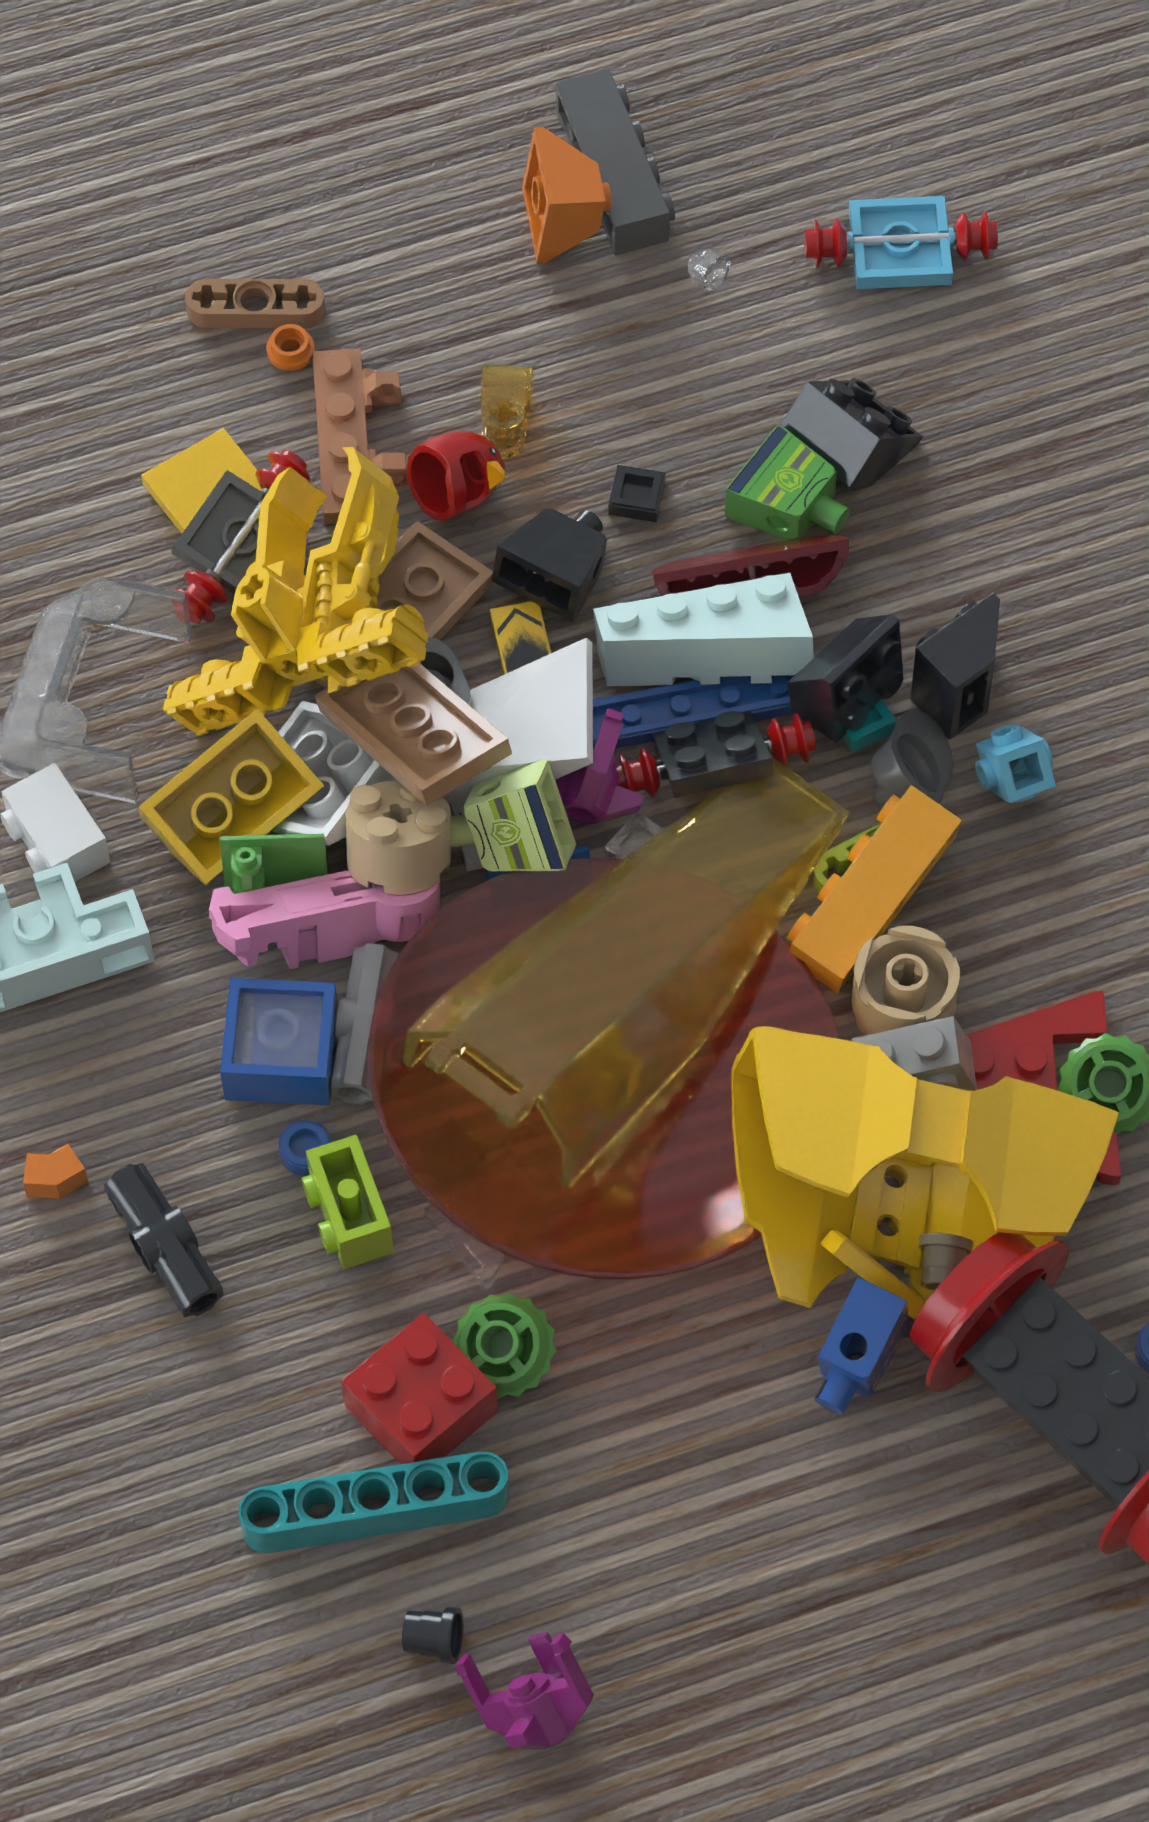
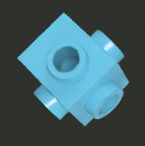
(1015, 764)

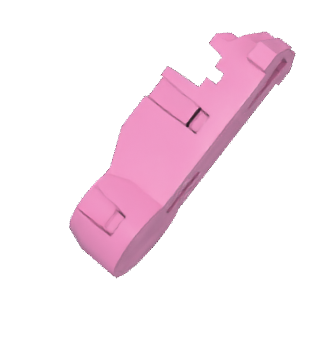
(316, 918)

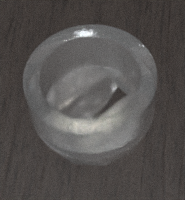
(708, 268)

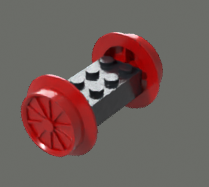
(1049, 1366)

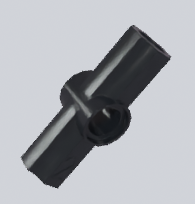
(163, 1240)

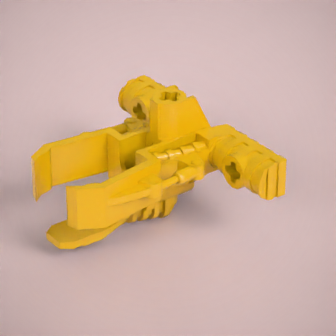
(311, 623)

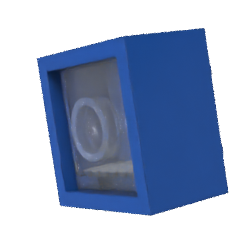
(279, 1041)

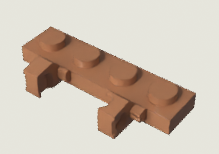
(342, 400)

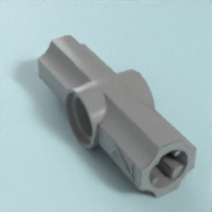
(354, 1019)

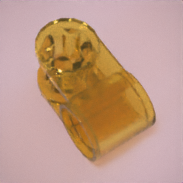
(505, 406)

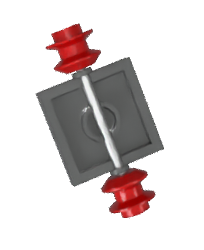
(225, 535)

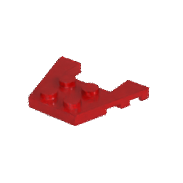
(1025, 1052)

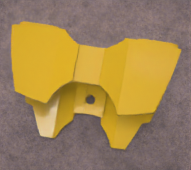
(835, 1116)

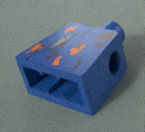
(867, 1325)

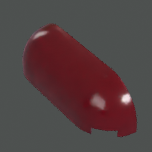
(809, 560)

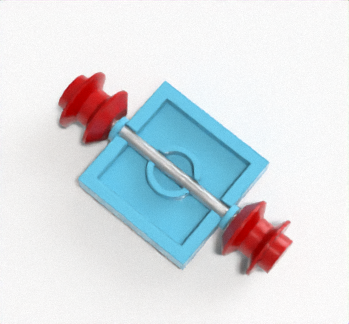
(901, 241)

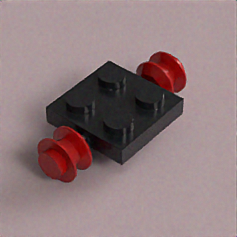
(715, 754)

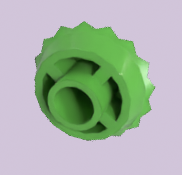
(1112, 1075)
(507, 1342)

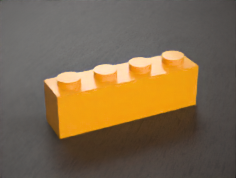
(874, 887)

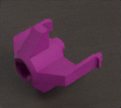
(593, 791)
(537, 1707)

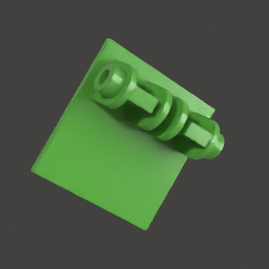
(271, 860)

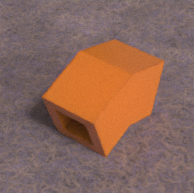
(53, 1174)

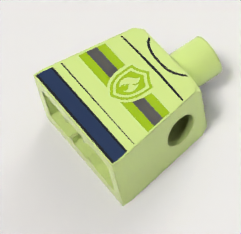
(517, 822)

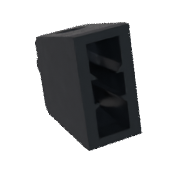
(553, 560)

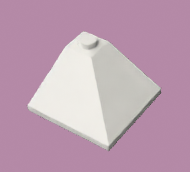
(542, 712)
(336, 763)

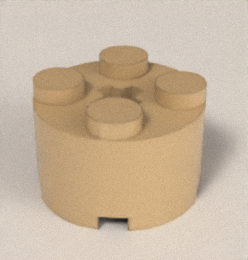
(396, 838)
(904, 980)

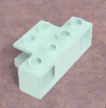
(65, 943)

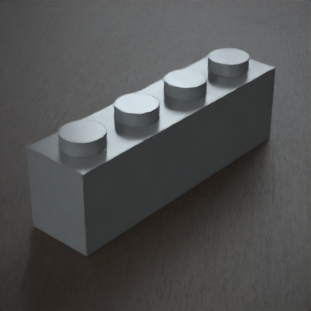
(599, 126)

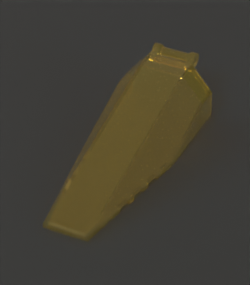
(632, 968)

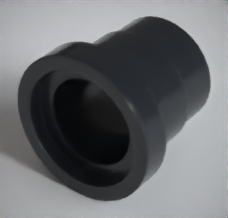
(434, 1633)

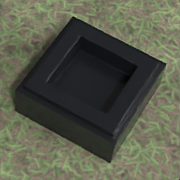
(637, 493)

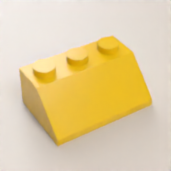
(233, 789)

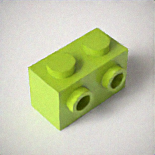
(349, 1202)

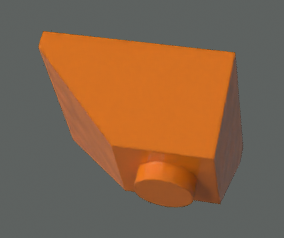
(561, 195)

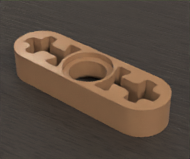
(241, 289)

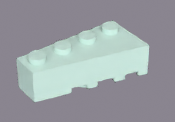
(706, 635)

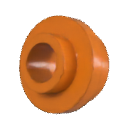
(290, 337)

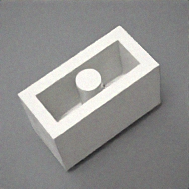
(53, 824)

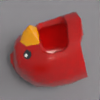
(454, 473)

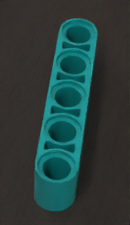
(348, 1491)

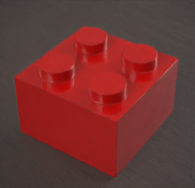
(419, 1394)

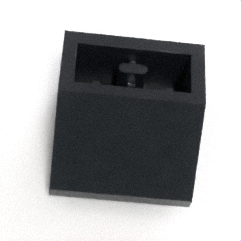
(851, 429)
(957, 667)
(849, 676)

